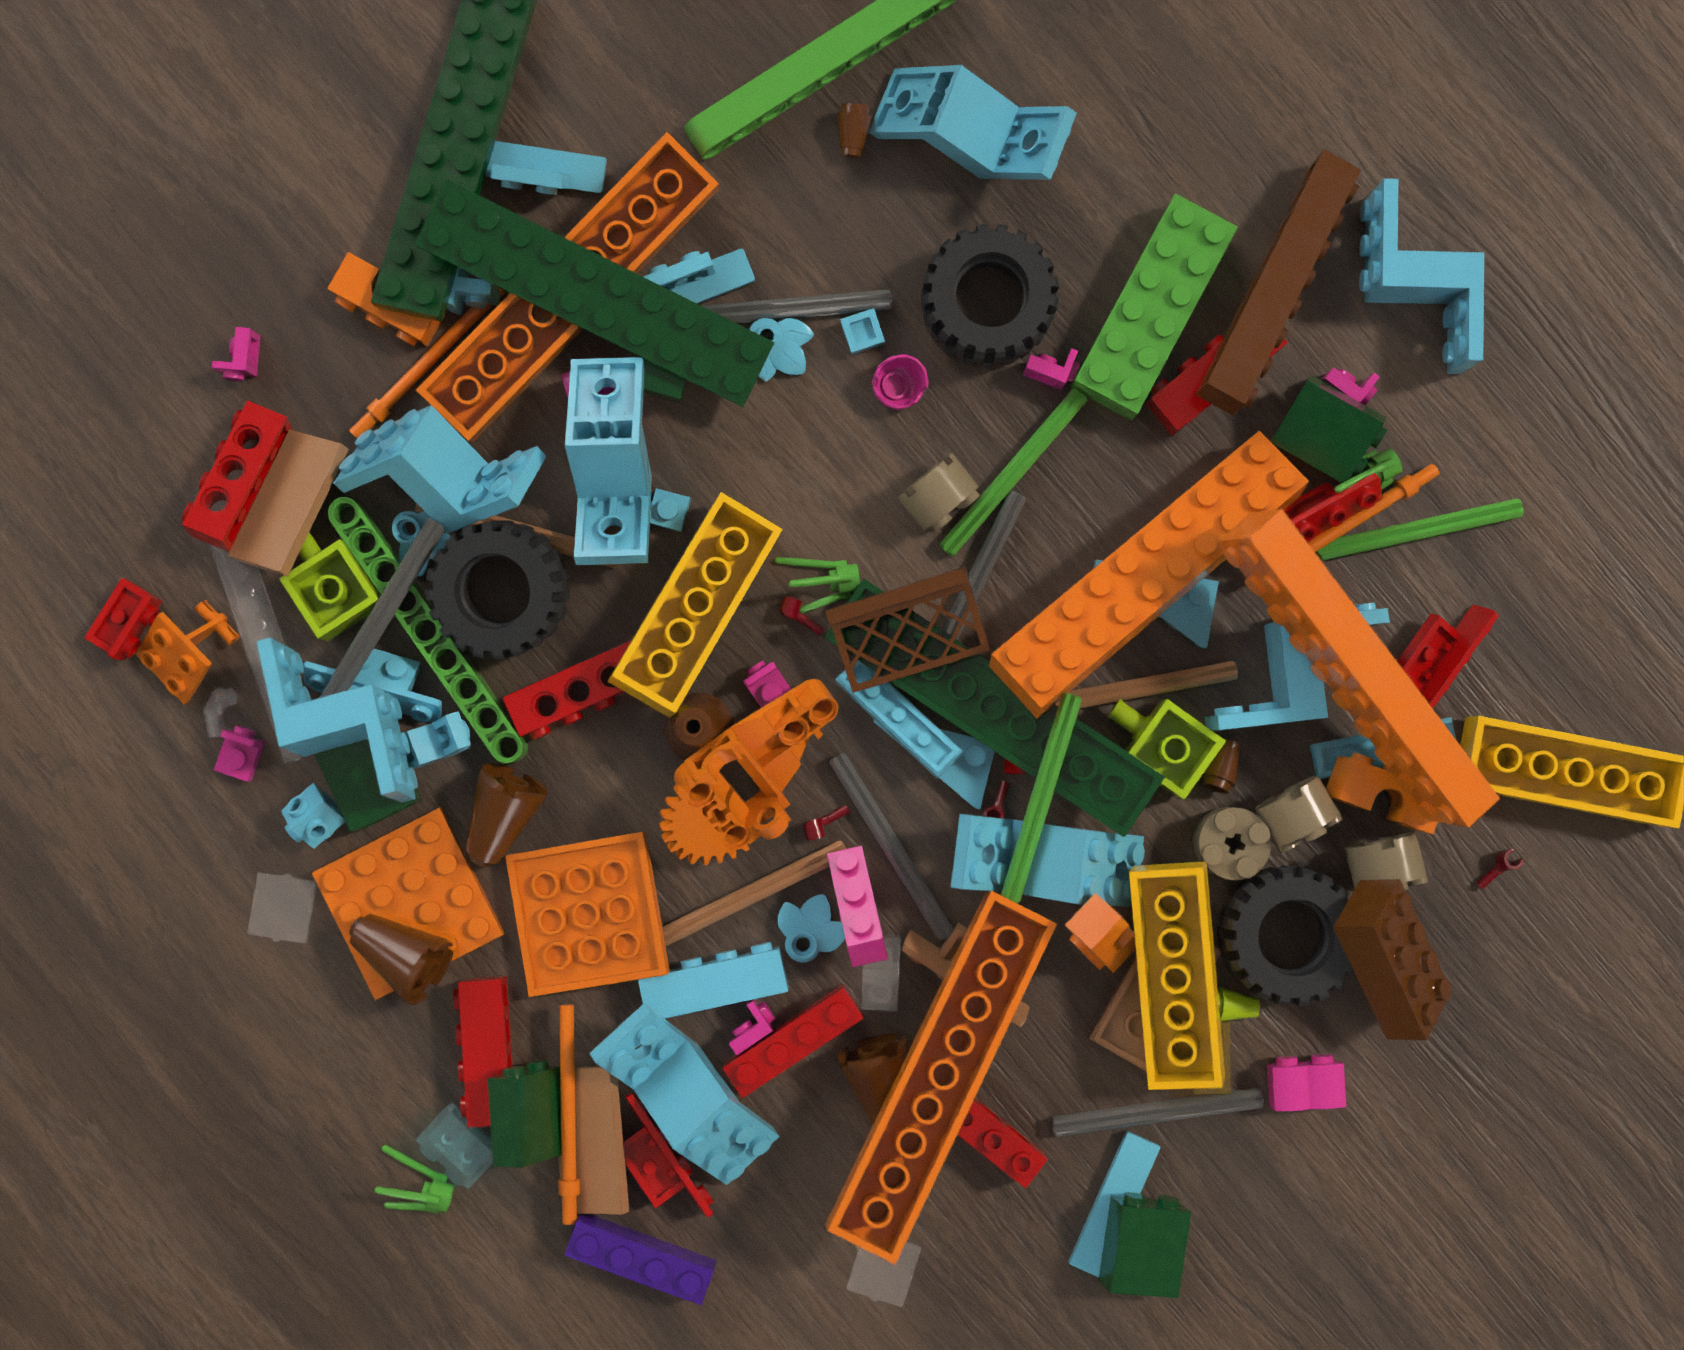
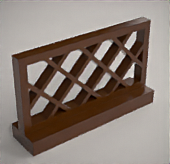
(899, 599)

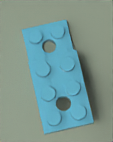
(972, 123)
(1423, 278)
(609, 460)
(439, 469)
(1295, 688)
(337, 720)
(1066, 865)
(685, 1094)

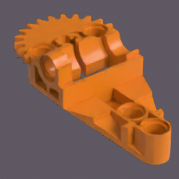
(709, 813)

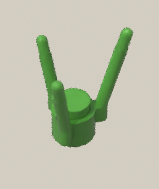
(1384, 464)
(842, 579)
(434, 1195)

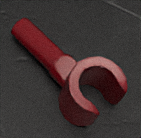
(791, 607)
(997, 809)
(814, 828)
(1501, 865)

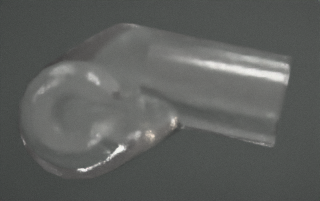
(215, 708)

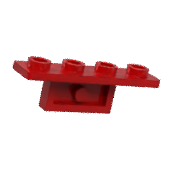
(1326, 508)
(1441, 651)
(655, 1165)

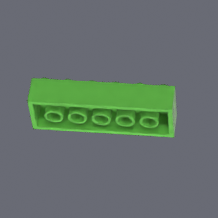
(1154, 307)

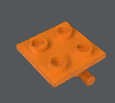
(176, 657)

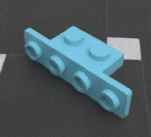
(546, 168)
(702, 278)
(389, 673)

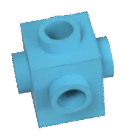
(312, 816)

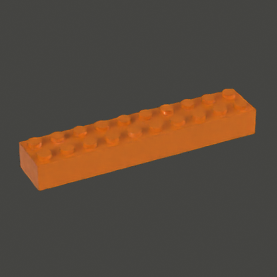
(522, 339)
(1143, 576)
(1357, 668)
(940, 1077)

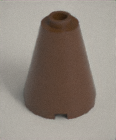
(708, 711)
(501, 812)
(402, 955)
(873, 1069)

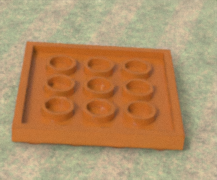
(413, 879)
(587, 914)

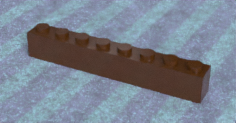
(1278, 283)

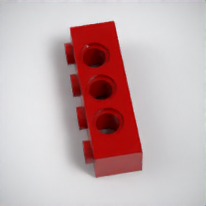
(223, 526)
(525, 703)
(1001, 1143)

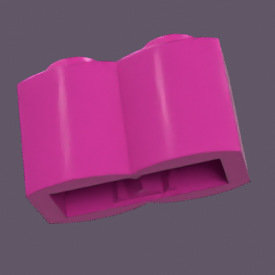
(1306, 1083)

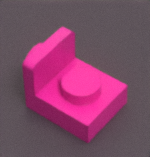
(245, 355)
(1045, 369)
(1346, 382)
(766, 683)
(239, 753)
(750, 1033)

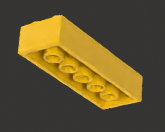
(695, 605)
(1577, 771)
(1177, 976)

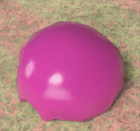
(900, 381)

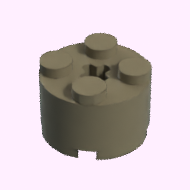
(939, 493)
(1299, 813)
(1251, 837)
(1388, 858)

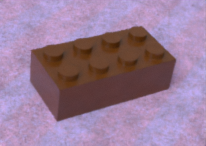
(1393, 959)

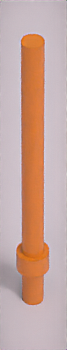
(380, 408)
(1403, 489)
(568, 1185)

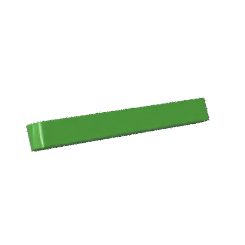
(806, 72)
(433, 649)

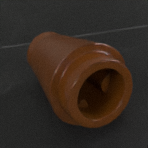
(853, 128)
(1223, 769)

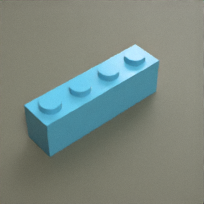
(716, 982)

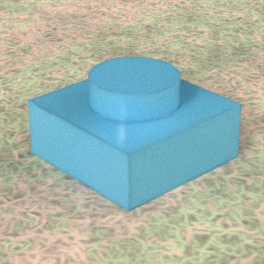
(862, 331)
(669, 510)

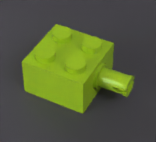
(330, 588)
(1169, 743)

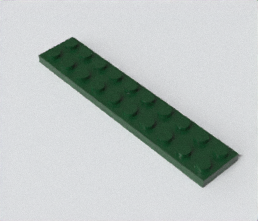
(453, 146)
(594, 293)
(971, 696)

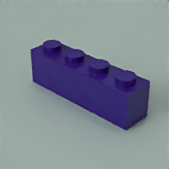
(641, 1258)

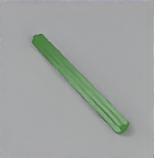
(1013, 472)
(1422, 529)
(1041, 797)

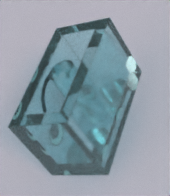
(459, 1149)

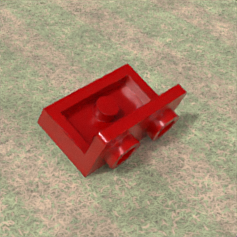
(124, 620)

